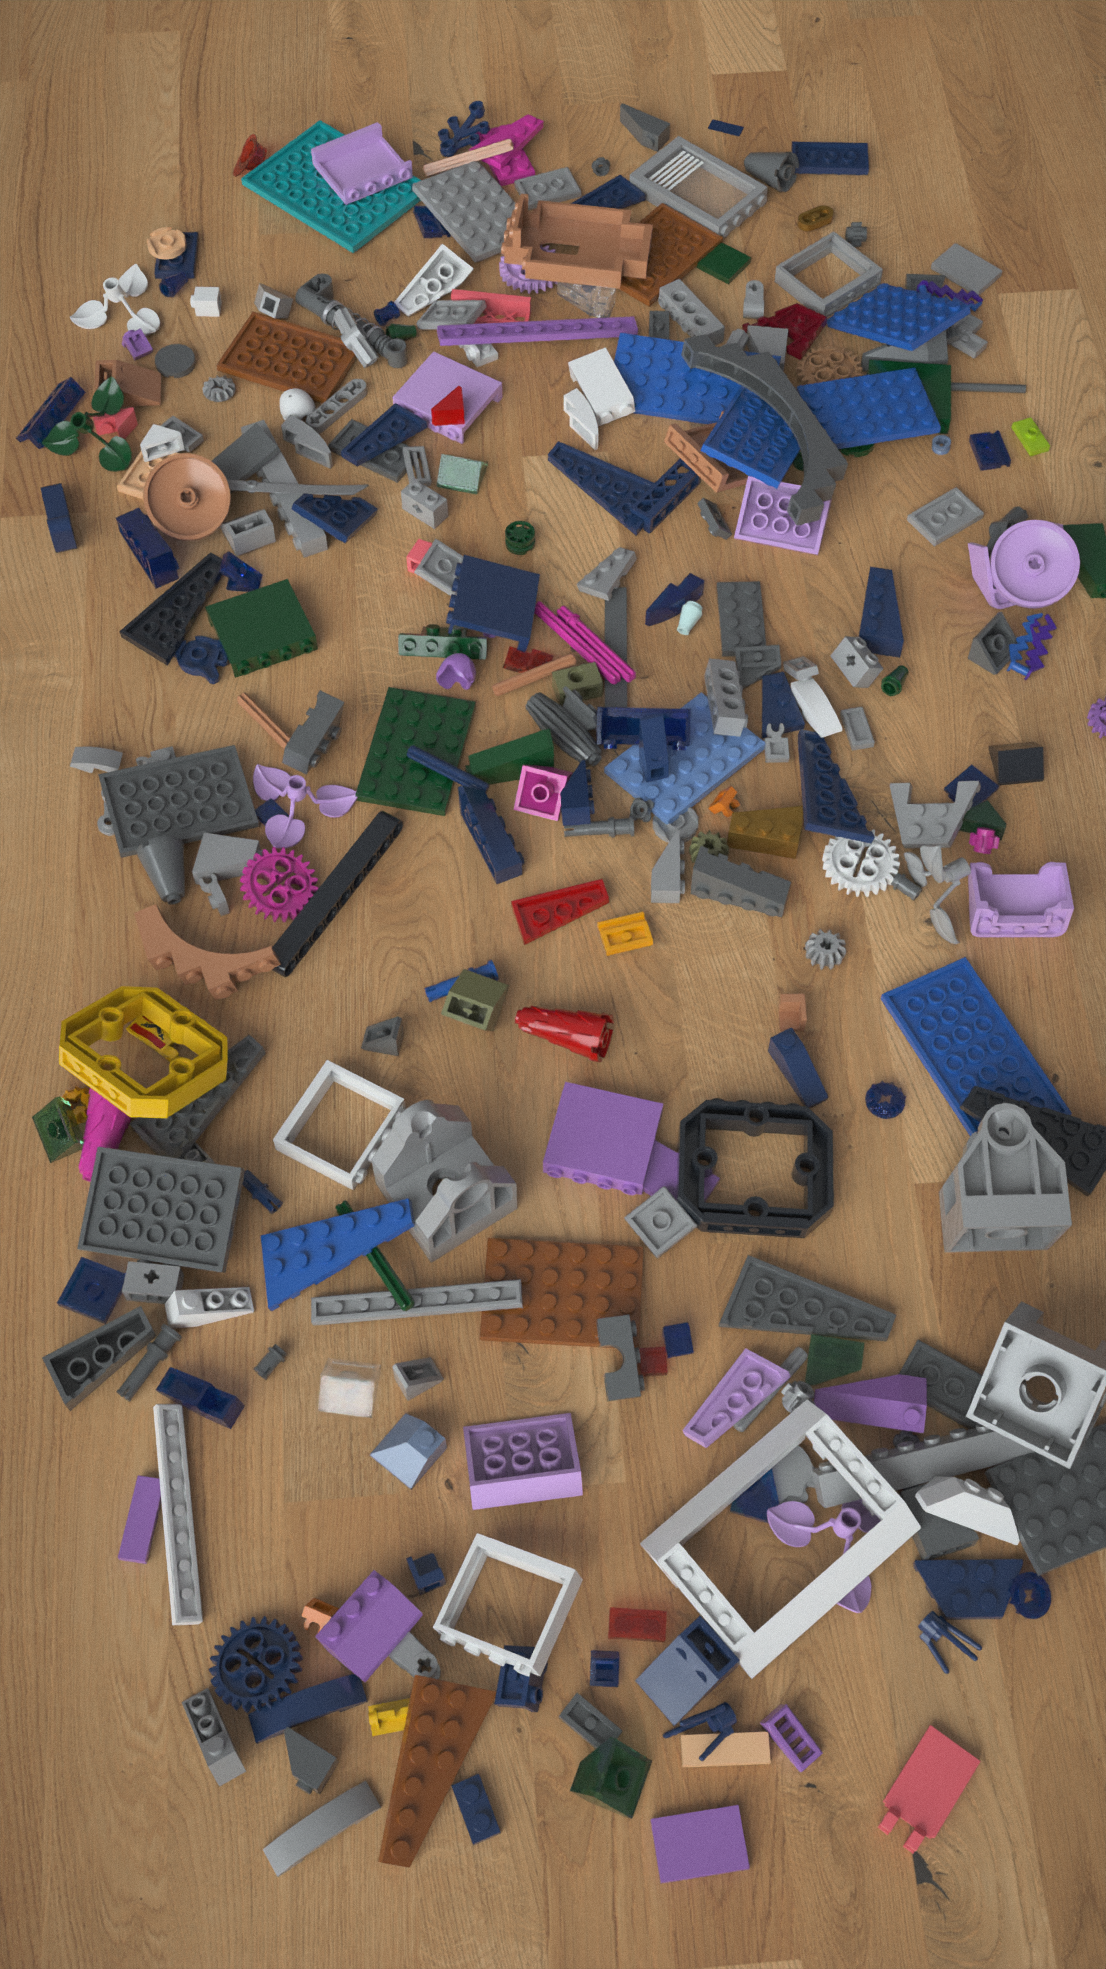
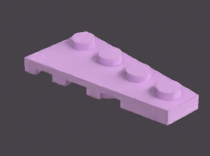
(737, 1393)

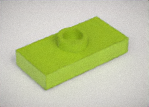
(1030, 436)

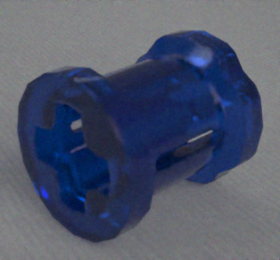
(386, 313)

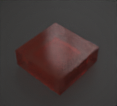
(653, 1361)

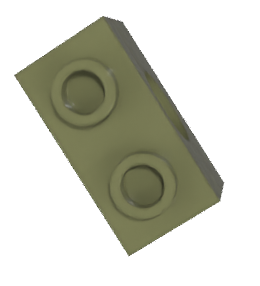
(582, 678)

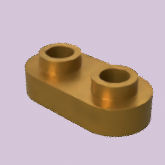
(815, 218)

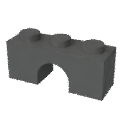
(619, 1333)

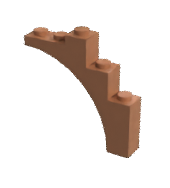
(193, 964)

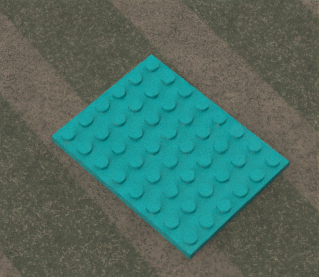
(300, 190)

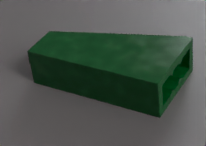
(1091, 546)
(506, 760)

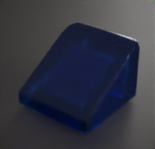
(677, 1340)
(604, 1668)

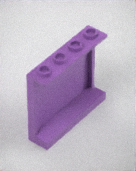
(602, 1138)

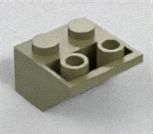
(475, 1000)

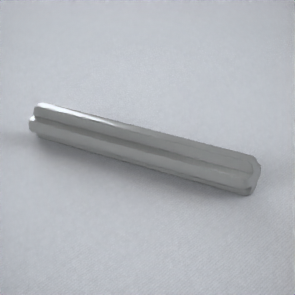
(791, 1364)

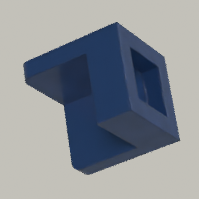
(426, 1573)

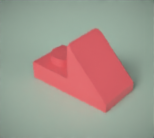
(123, 422)

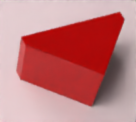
(449, 410)

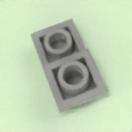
(94, 757)

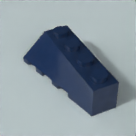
(490, 834)

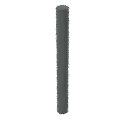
(984, 387)

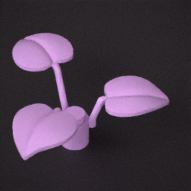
(286, 831)
(793, 1526)

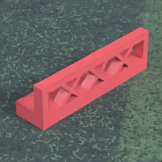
(497, 304)

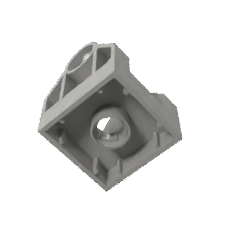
(437, 1144)
(1005, 1189)
(1031, 1350)

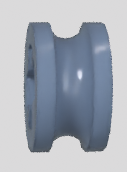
(941, 439)

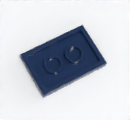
(184, 263)

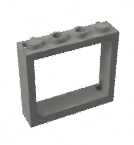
(869, 272)

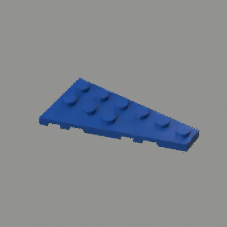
(320, 1249)

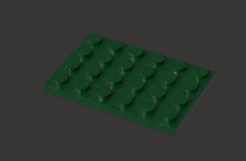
(422, 720)

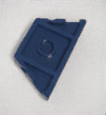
(969, 1586)

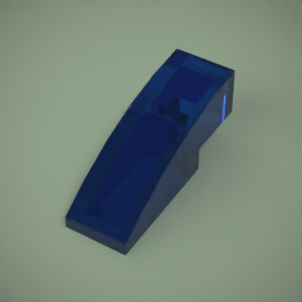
(672, 599)
(201, 1397)

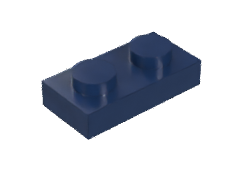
(476, 1809)

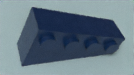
(880, 615)

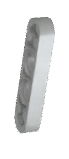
(348, 392)

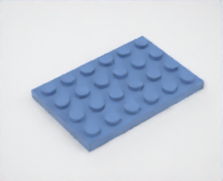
(691, 771)

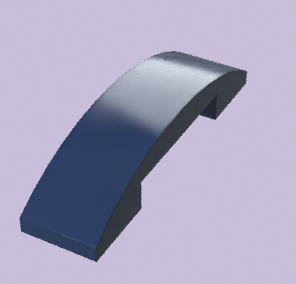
(306, 1706)

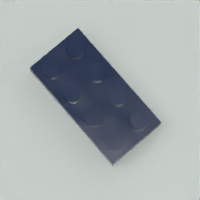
(831, 158)

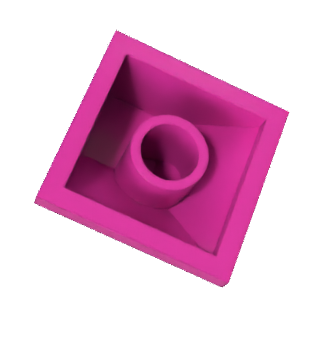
(540, 791)

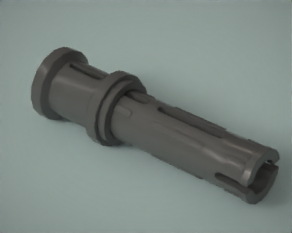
(612, 827)
(155, 1352)

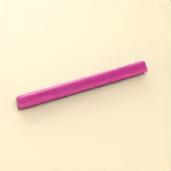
(577, 642)

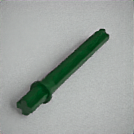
(384, 1269)

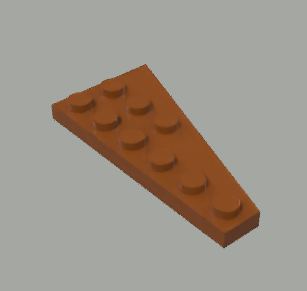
(434, 1743)

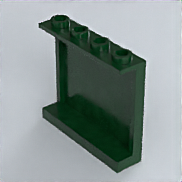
(935, 380)
(262, 628)

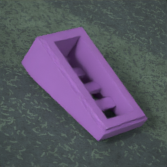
(776, 1735)

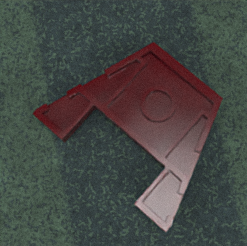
(802, 325)

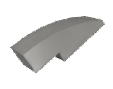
(306, 441)

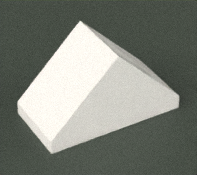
(161, 442)

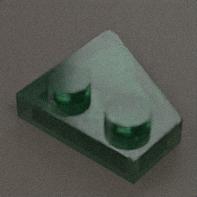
(832, 1359)

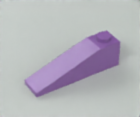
(881, 1402)

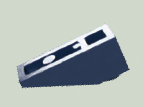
(797, 1067)

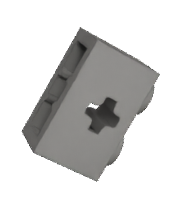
(424, 504)
(857, 662)
(142, 1273)

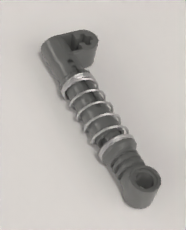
(317, 297)

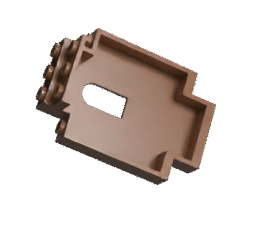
(605, 237)

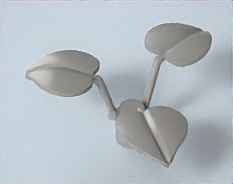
(951, 872)

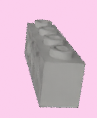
(690, 312)
(725, 697)

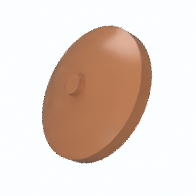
(187, 497)

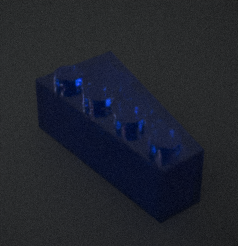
(148, 547)

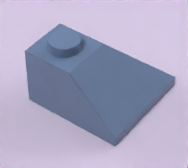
(409, 1449)

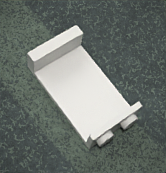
(602, 386)

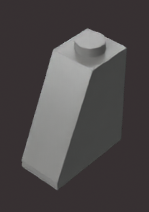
(768, 340)
(223, 857)

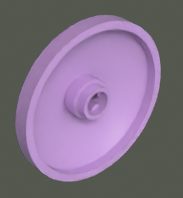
(1034, 564)

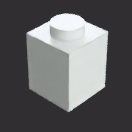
(207, 301)

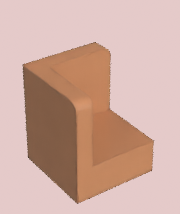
(792, 1012)

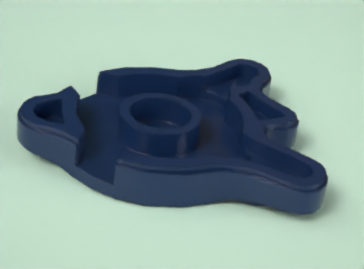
(202, 657)

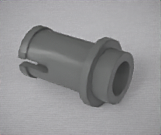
(906, 886)
(270, 1361)

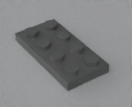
(740, 616)

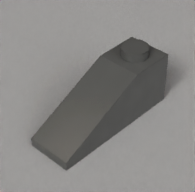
(645, 128)

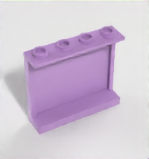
(360, 164)
(435, 381)

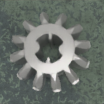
(825, 949)

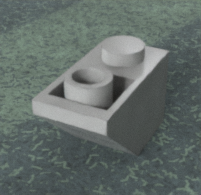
(272, 302)

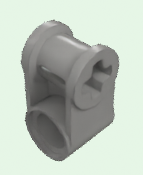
(754, 300)
(412, 1655)

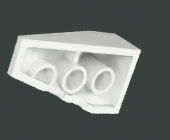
(436, 278)

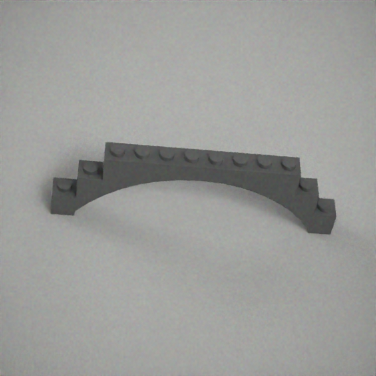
(766, 379)

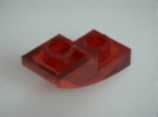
(522, 662)

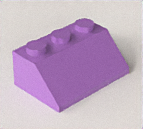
(369, 1626)

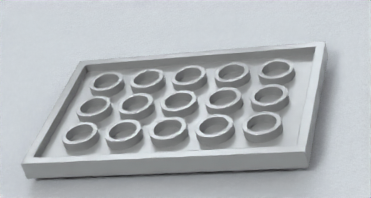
(469, 207)

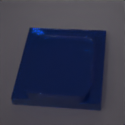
(987, 788)

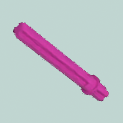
(574, 622)

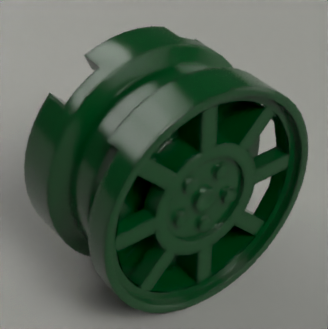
(519, 539)

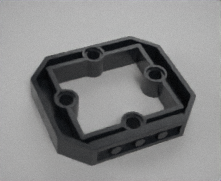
(775, 1119)

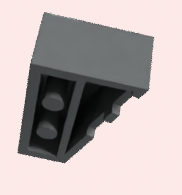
(315, 735)

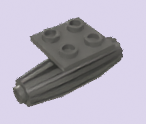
(568, 724)

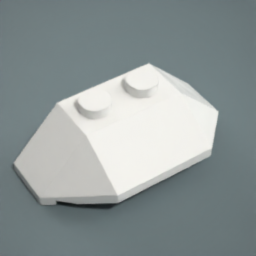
(969, 1506)

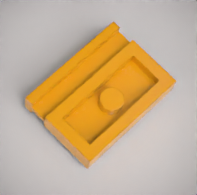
(625, 933)

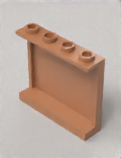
(711, 470)

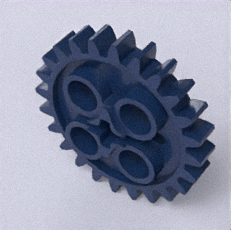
(237, 1685)

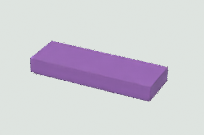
(141, 1520)

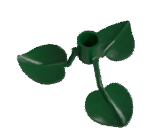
(63, 436)

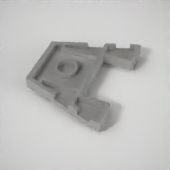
(931, 822)

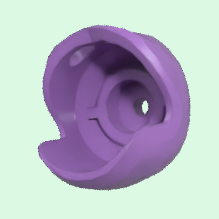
(456, 669)

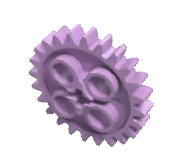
(516, 276)

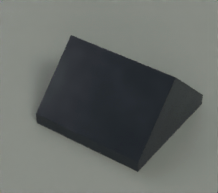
(1017, 763)

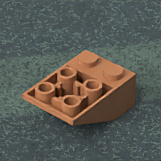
(138, 384)

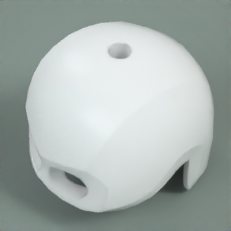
(296, 403)

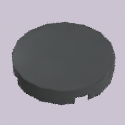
(175, 360)

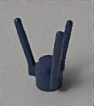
(935, 1628)
(718, 1719)

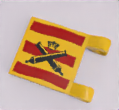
(153, 1037)

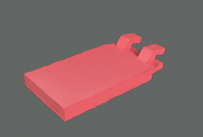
(928, 1787)

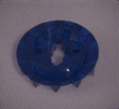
(884, 1109)
(1040, 1594)

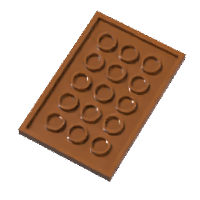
(674, 251)
(287, 357)
(562, 1290)

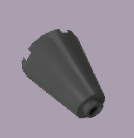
(773, 168)
(165, 867)

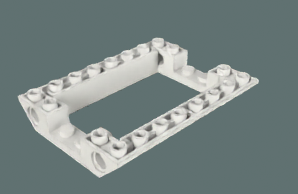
(879, 1498)

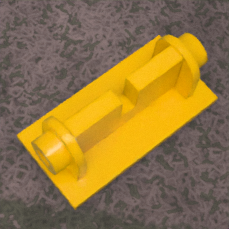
(388, 1717)

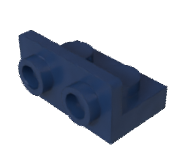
(516, 1689)

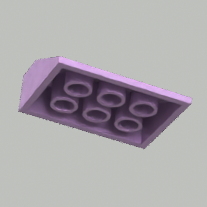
(767, 522)
(522, 1461)

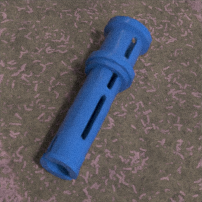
(441, 989)

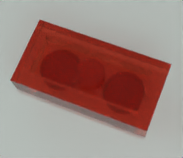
(637, 1624)

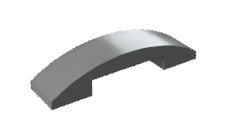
(321, 1827)

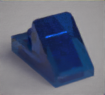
(240, 575)

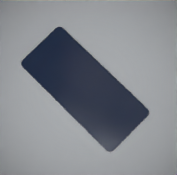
(725, 127)

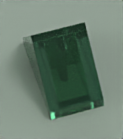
(983, 816)

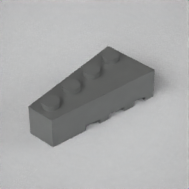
(738, 884)
(97, 1355)

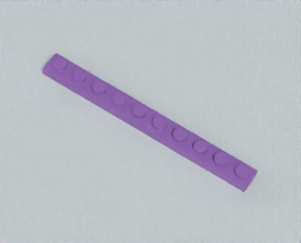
(535, 331)

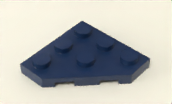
(335, 515)

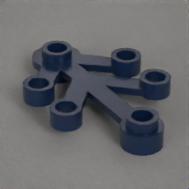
(450, 146)

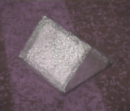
(349, 1387)

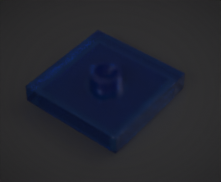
(92, 1290)

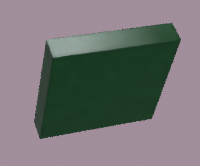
(724, 263)

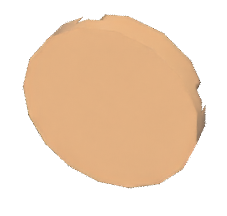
(166, 243)

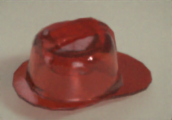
(251, 156)

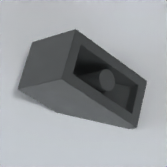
(308, 1762)

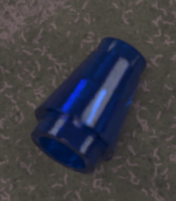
(171, 285)

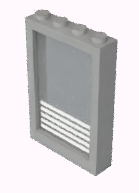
(699, 186)

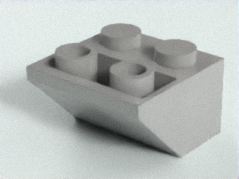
(249, 532)

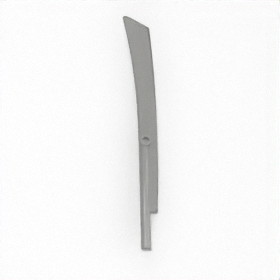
(254, 486)

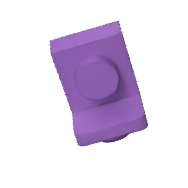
(136, 344)

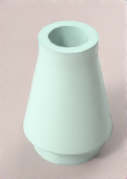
(690, 614)

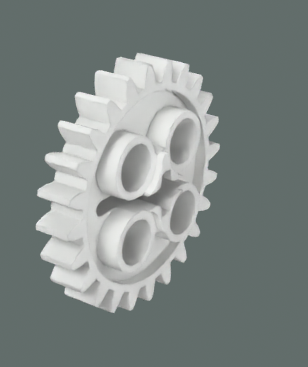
(882, 869)

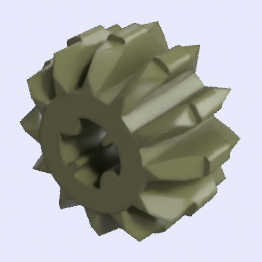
(712, 842)

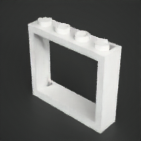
(309, 1101)
(463, 1585)

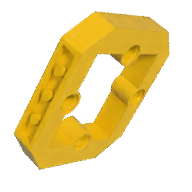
(103, 1074)

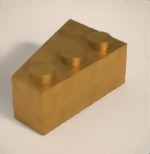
(767, 831)

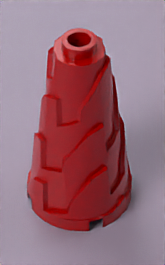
(575, 1030)

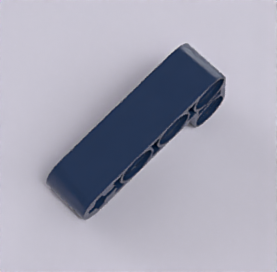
(58, 518)

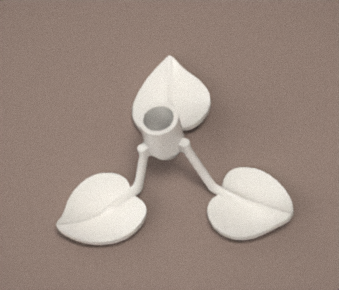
(132, 283)

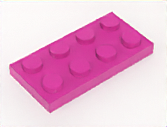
(515, 169)

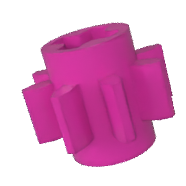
(984, 840)

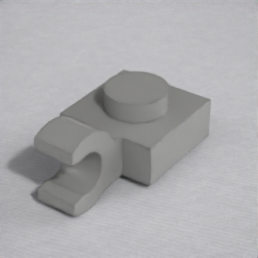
(217, 898)

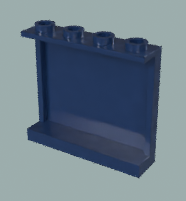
(493, 599)

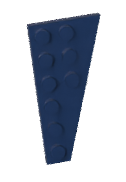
(826, 797)

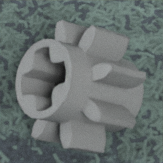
(796, 1394)

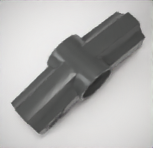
(997, 528)

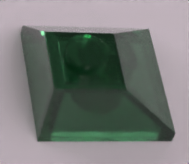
(612, 1777)

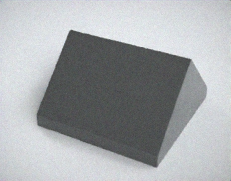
(992, 644)

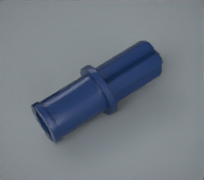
(260, 1192)

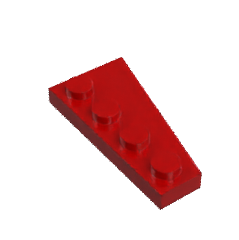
(554, 909)

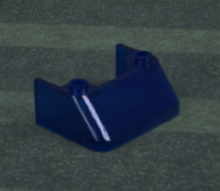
(622, 726)

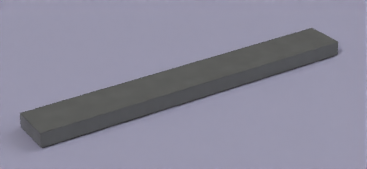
(617, 640)

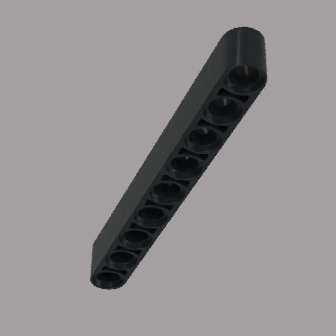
(335, 891)

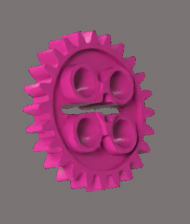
(265, 868)

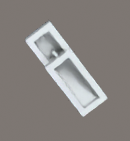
(581, 417)
(816, 707)

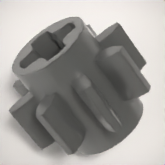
(856, 234)

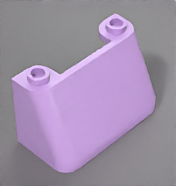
(1019, 902)

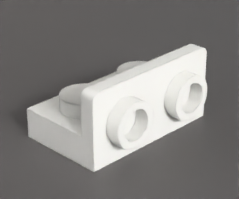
(480, 353)

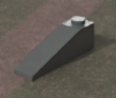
(931, 352)

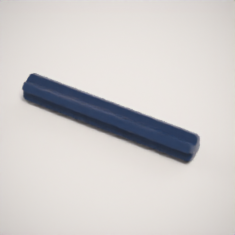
(446, 769)

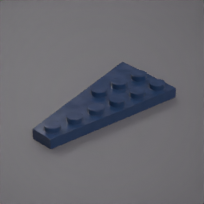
(605, 483)

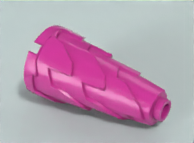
(103, 1128)

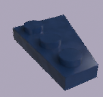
(779, 705)

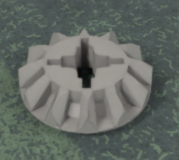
(217, 394)

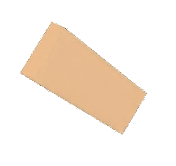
(736, 1749)

